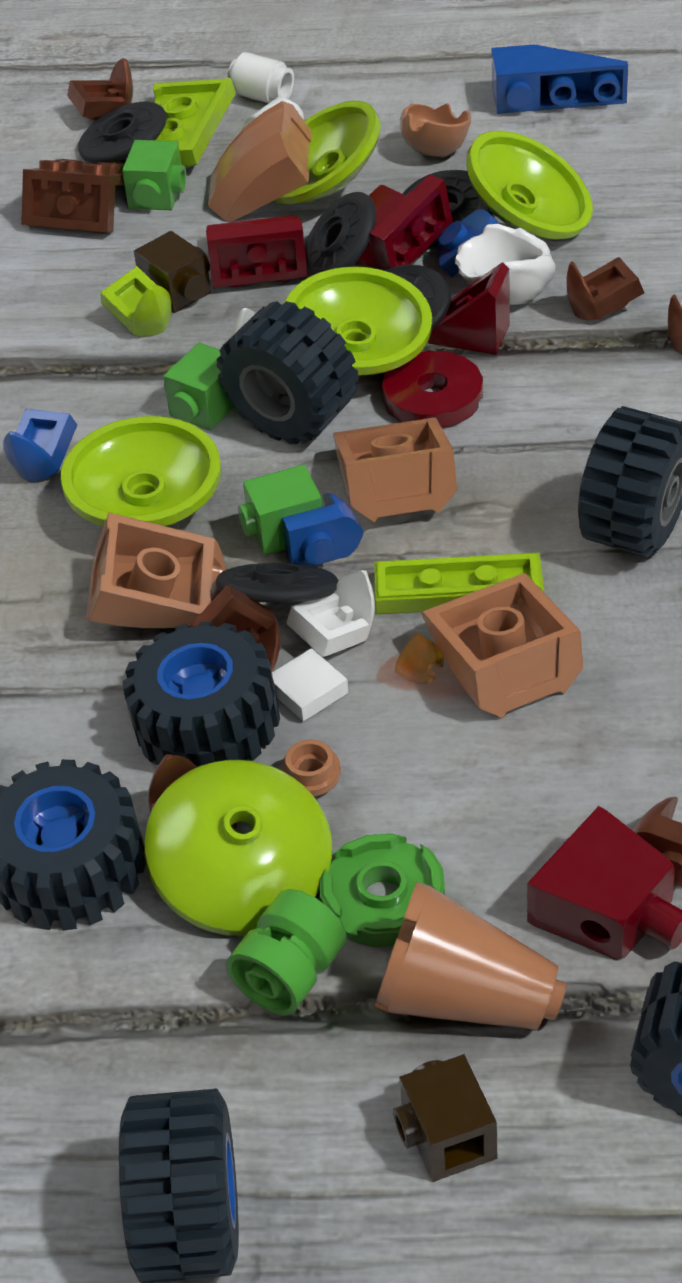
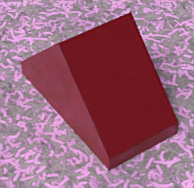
(477, 315)

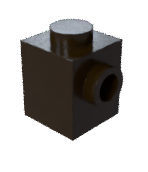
(175, 267)
(446, 1117)

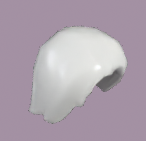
(522, 252)

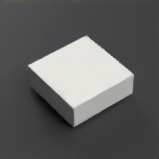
(308, 684)

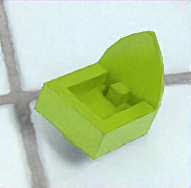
(138, 303)

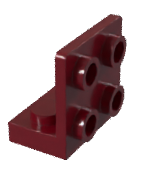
(406, 223)
(256, 251)

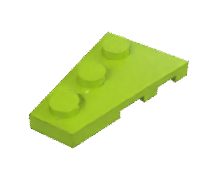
(193, 113)

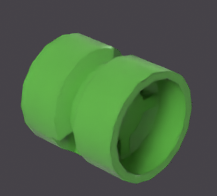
(286, 951)

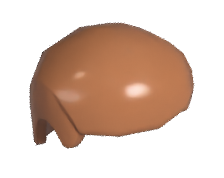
(434, 130)

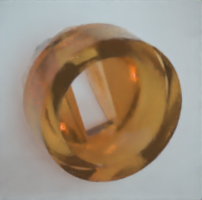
(417, 659)

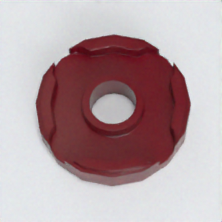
(453, 374)

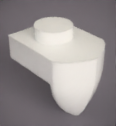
(338, 619)

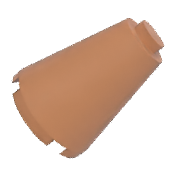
(465, 969)

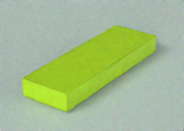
(427, 583)

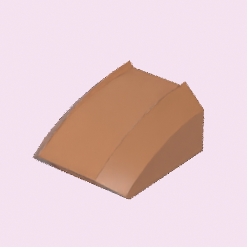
(261, 163)
(396, 468)
(151, 574)
(507, 644)

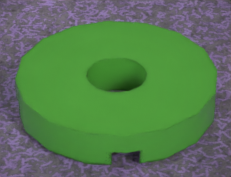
(373, 859)

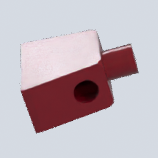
(606, 890)

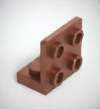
(71, 195)

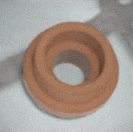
(312, 765)

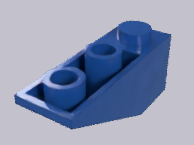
(554, 79)

